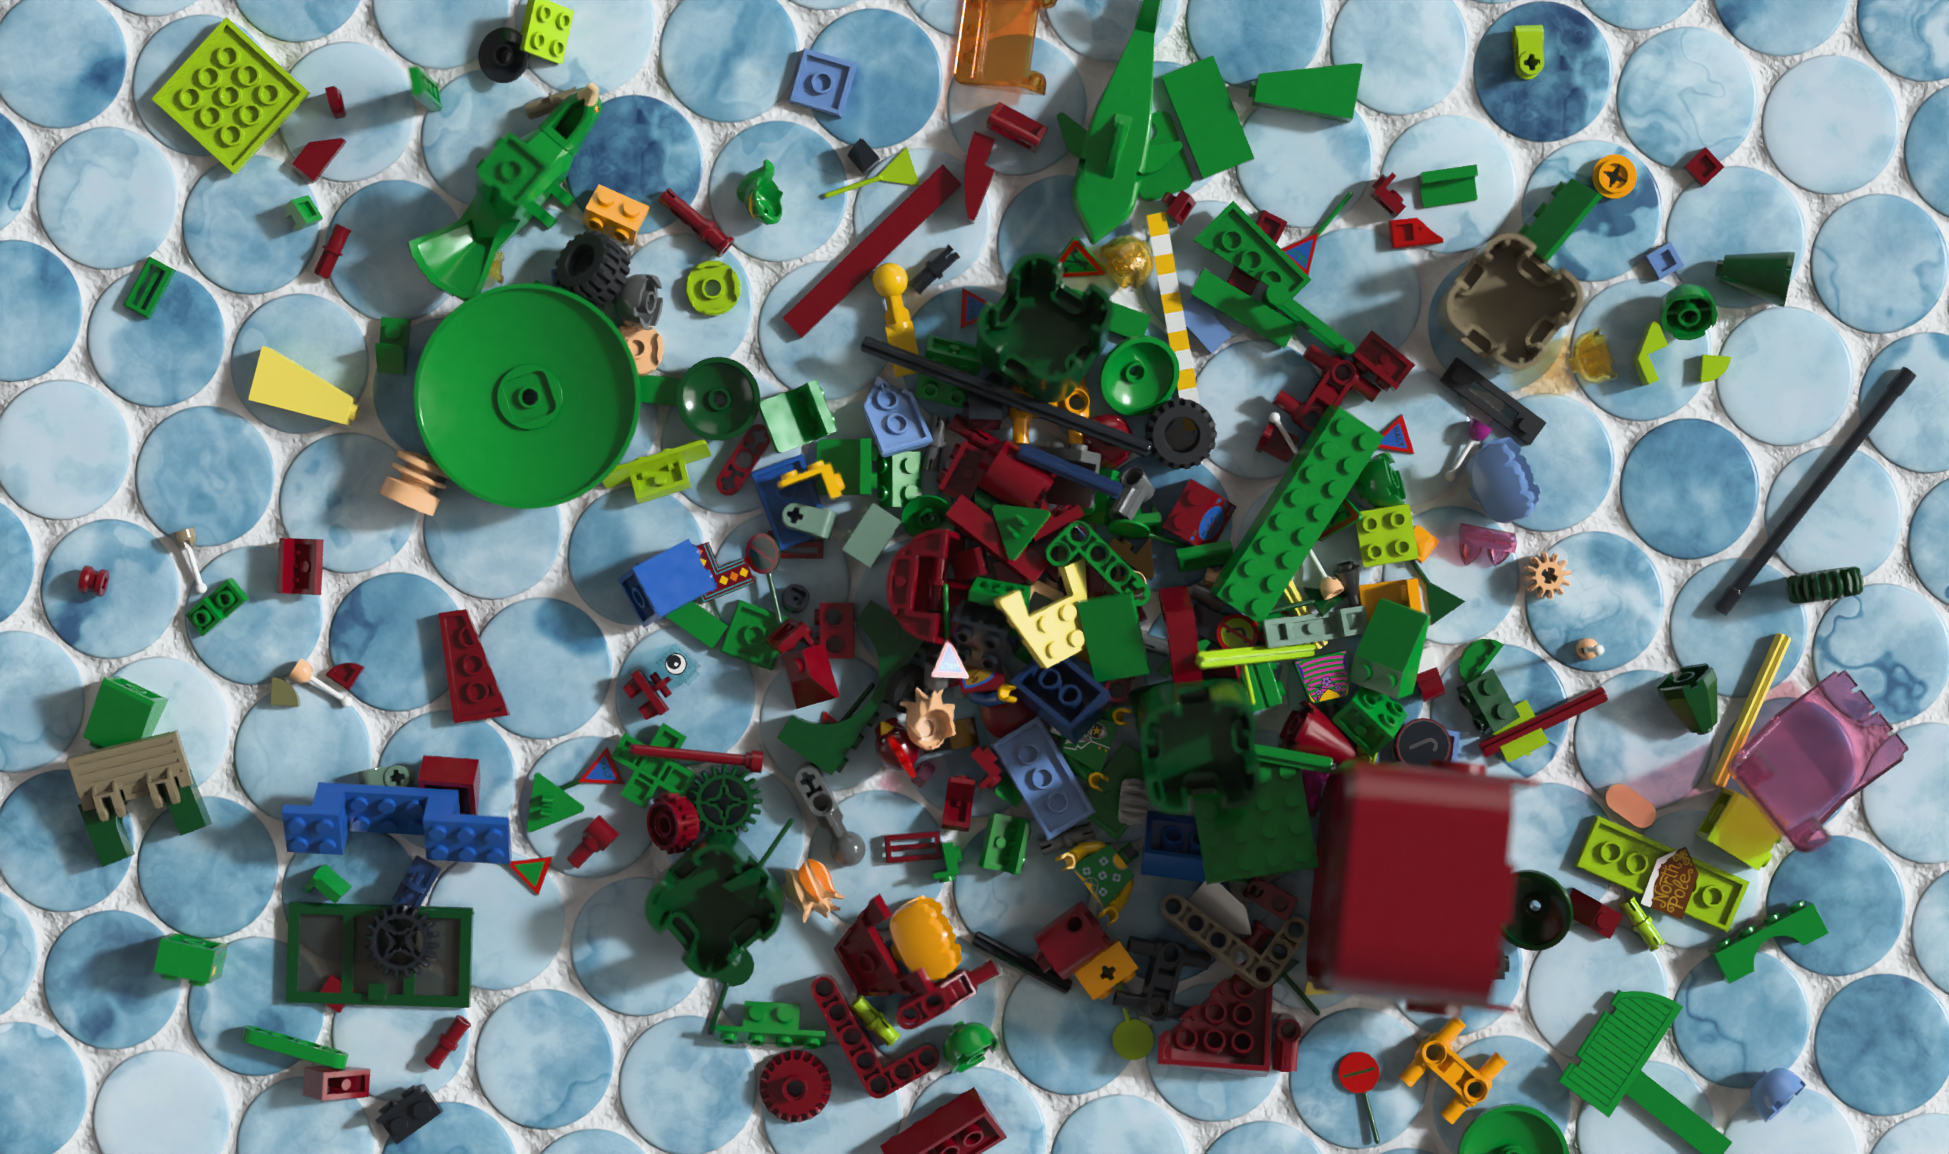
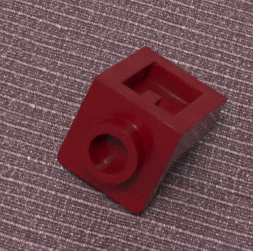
(1389, 200)
(788, 635)

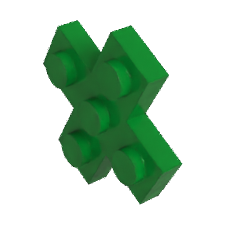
(653, 771)

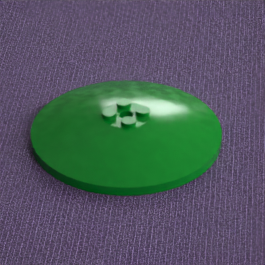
(474, 387)

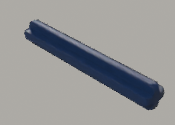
(1069, 470)

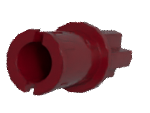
(332, 251)

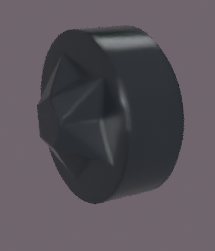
(795, 598)

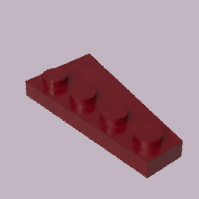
(469, 673)

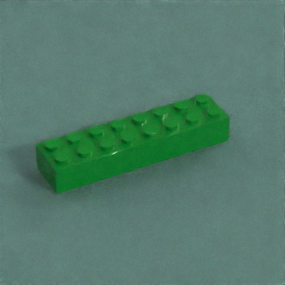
(1296, 513)

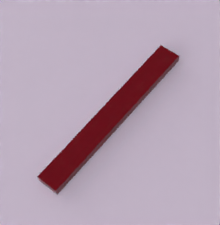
(872, 251)

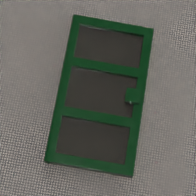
(331, 941)

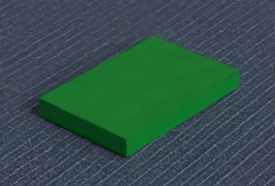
(1113, 636)
(1123, 765)

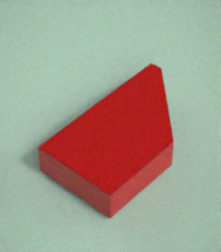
(1411, 233)

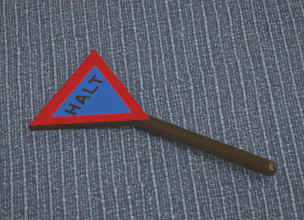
(1397, 437)

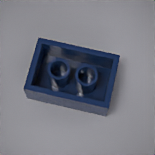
(1062, 697)

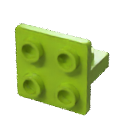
(546, 30)
(1386, 536)

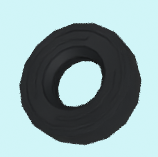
(898, 683)

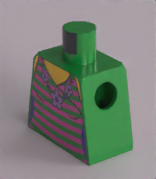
(1324, 679)

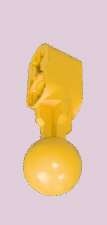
(890, 282)

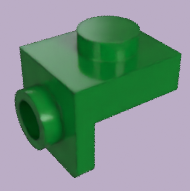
(952, 857)

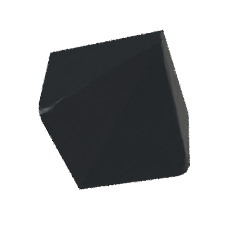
(863, 156)

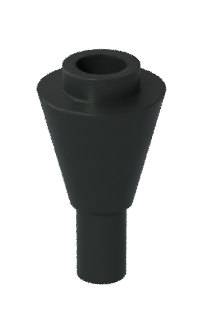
(1349, 577)

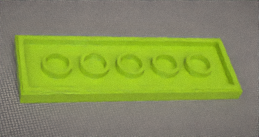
(1630, 858)

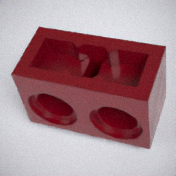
(843, 630)

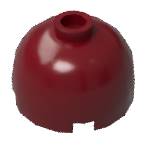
(1110, 455)

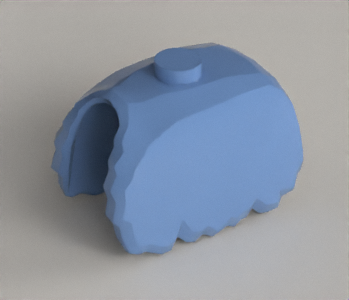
(1502, 481)

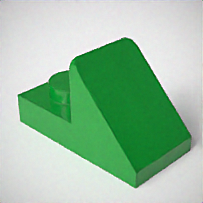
(393, 346)

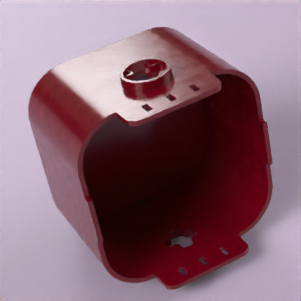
(1413, 884)

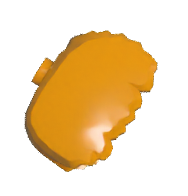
(924, 938)

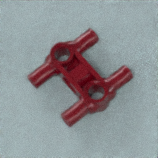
(1327, 389)

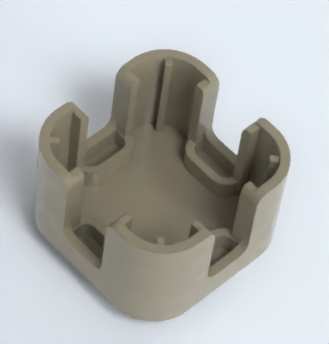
(1508, 304)

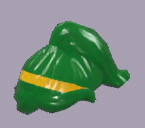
(761, 194)

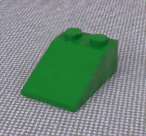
(1391, 649)

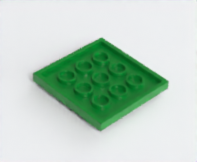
(1261, 837)

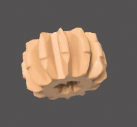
(1555, 570)

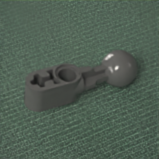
(847, 846)

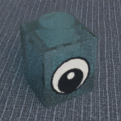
(679, 665)

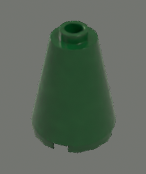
(1758, 274)

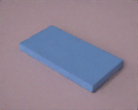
(1043, 778)

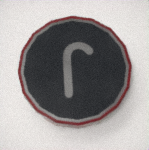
(1422, 741)

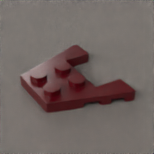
(870, 961)

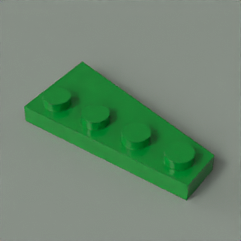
(1251, 250)

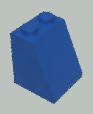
(666, 582)

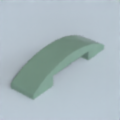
(1314, 628)

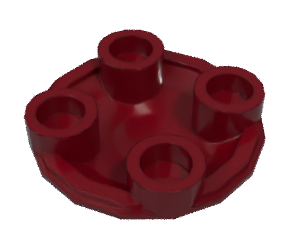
(1006, 717)

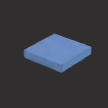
(822, 83)

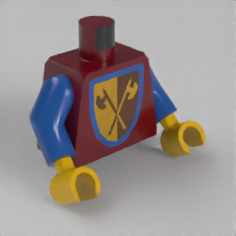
(983, 687)

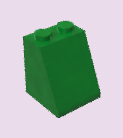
(122, 713)

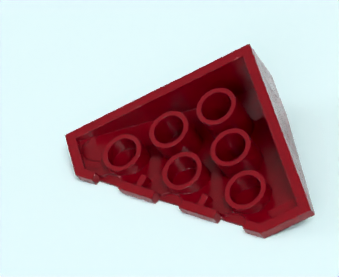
(1224, 1032)

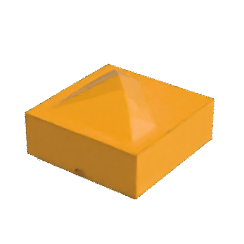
(1425, 543)

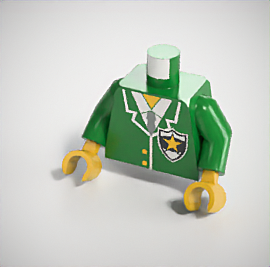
(1090, 752)

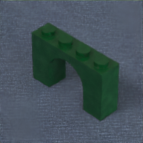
(111, 837)

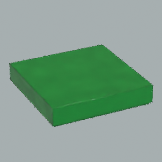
(748, 633)

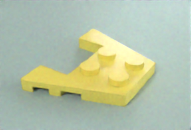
(1055, 629)

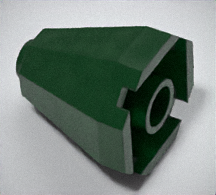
(1692, 697)

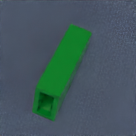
(1316, 92)

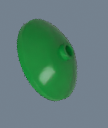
(1150, 382)

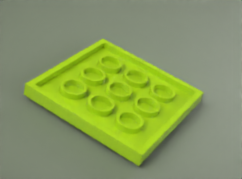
(231, 96)

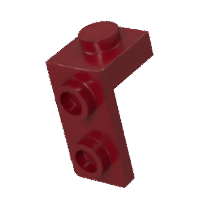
(958, 803)

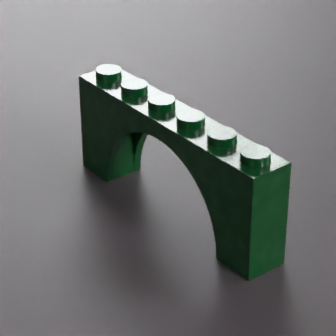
(829, 742)

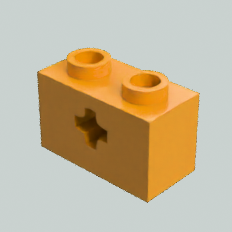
(1102, 986)

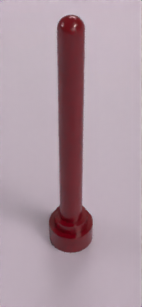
(750, 761)

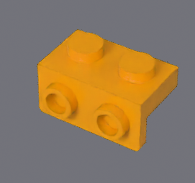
(615, 215)

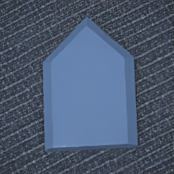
(895, 419)

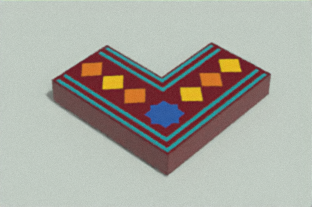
(727, 577)

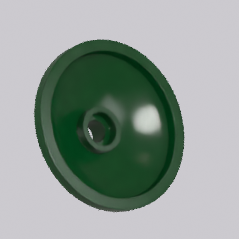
(698, 393)
(1534, 926)

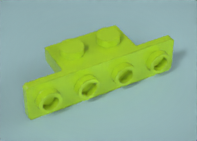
(659, 473)

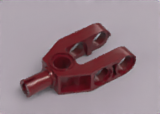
(951, 990)

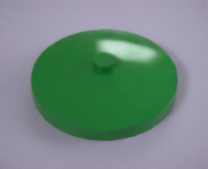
(1512, 1130)

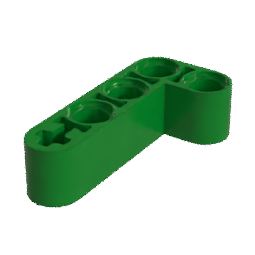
(1102, 567)

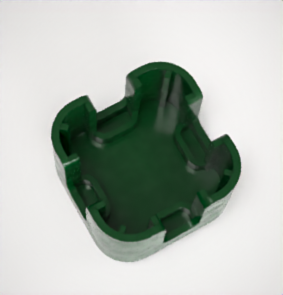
(1043, 330)
(1197, 743)
(706, 916)

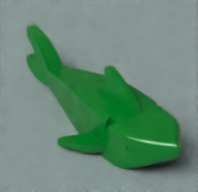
(1116, 145)

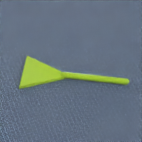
(898, 171)

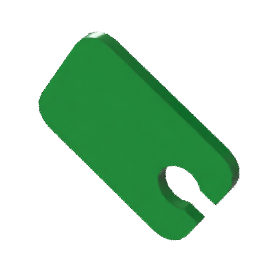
(1176, 173)

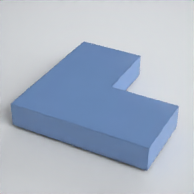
(1204, 324)

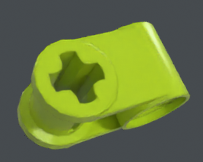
(1528, 45)

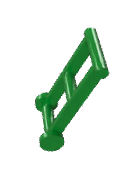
(1278, 297)

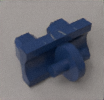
(416, 882)

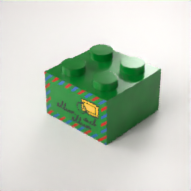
(190, 959)

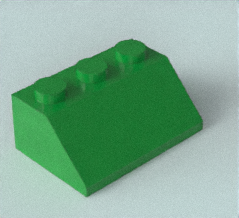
(1559, 217)

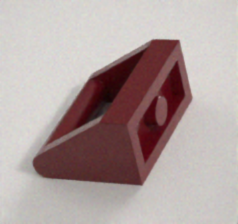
(1016, 127)

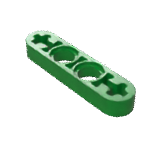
(294, 1046)

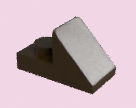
(1141, 561)
(964, 736)

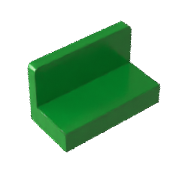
(1448, 186)

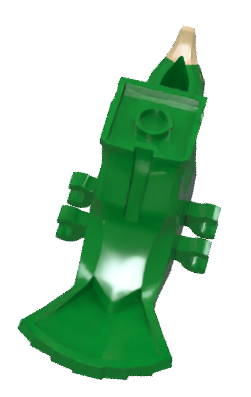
(509, 193)

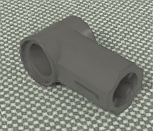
(1135, 491)
(932, 654)

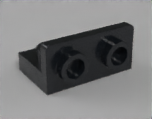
(410, 1113)

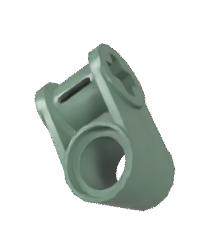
(815, 520)
(386, 776)

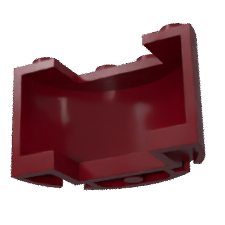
(907, 582)

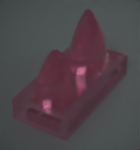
(1475, 538)

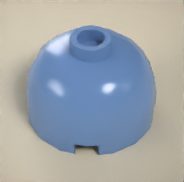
(1774, 1091)

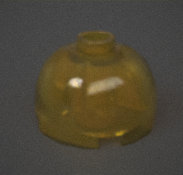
(1128, 261)
(1592, 358)

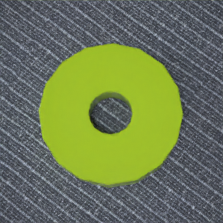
(727, 296)

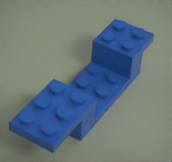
(396, 810)

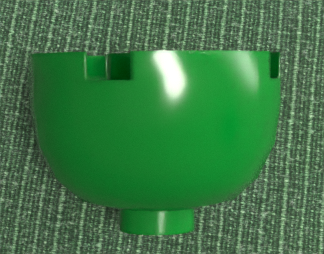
(1688, 311)
(1381, 483)
(967, 1045)

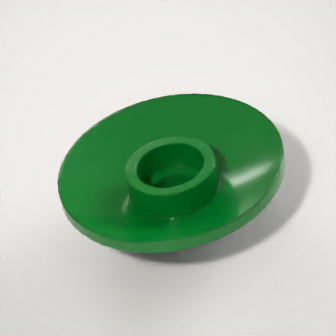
(918, 521)

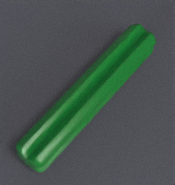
(1293, 759)

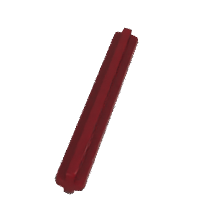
(1544, 720)

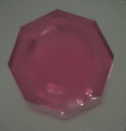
(923, 773)

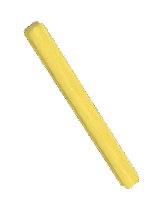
(1751, 707)

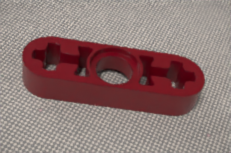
(732, 460)

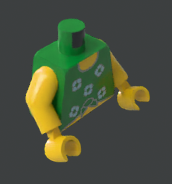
(1103, 873)

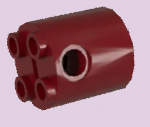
(1012, 479)
(1070, 941)

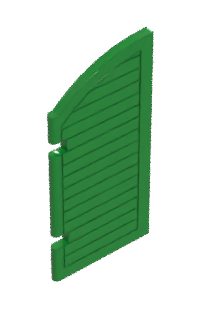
(1619, 1048)

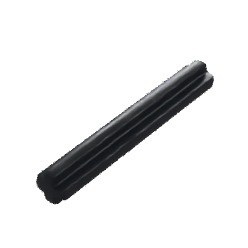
(1020, 962)

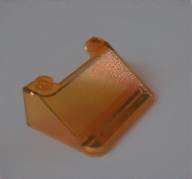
(999, 45)

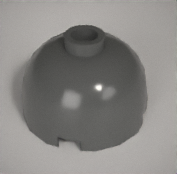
(639, 301)

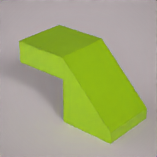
(1651, 341)

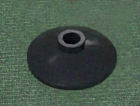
(494, 51)

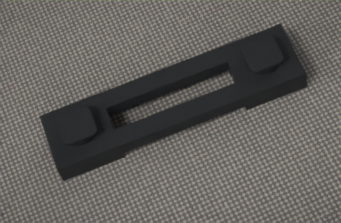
(1461, 376)

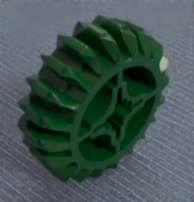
(1824, 585)
(724, 776)

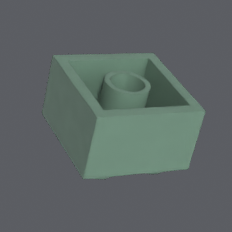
(871, 534)

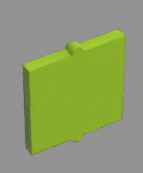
(1526, 743)

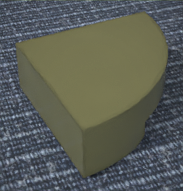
(283, 693)

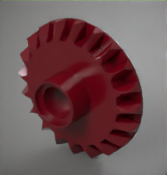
(800, 1067)

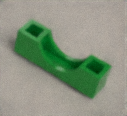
(1736, 955)

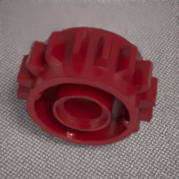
(672, 823)

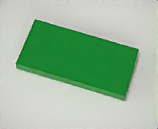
(1207, 117)

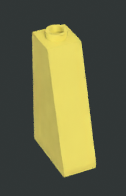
(294, 388)

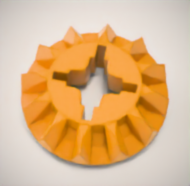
(1625, 171)

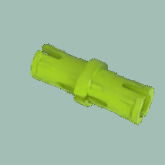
(1641, 923)
(874, 1020)

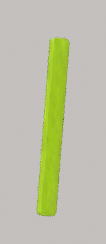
(1252, 655)

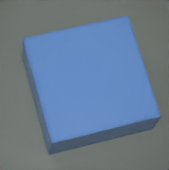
(1664, 261)

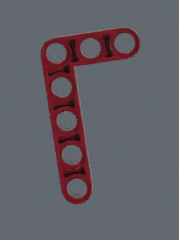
(1181, 633)
(863, 1045)

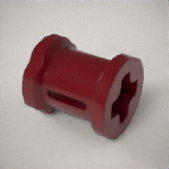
(1259, 936)

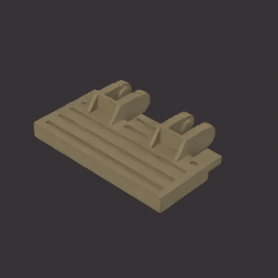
(130, 766)

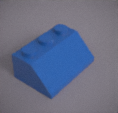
(1172, 847)

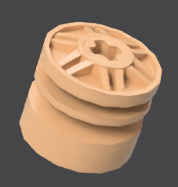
(415, 482)

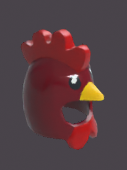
(895, 746)

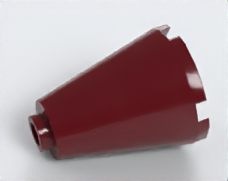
(1316, 734)

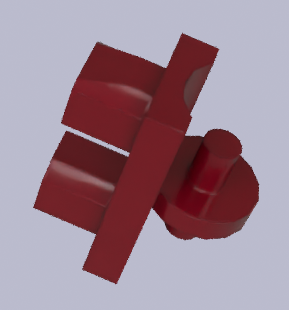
(655, 704)

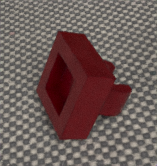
(1178, 206)

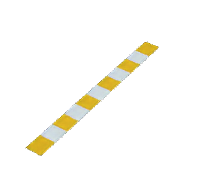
(1173, 308)

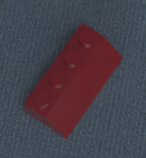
(955, 1128)

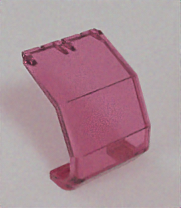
(1815, 759)

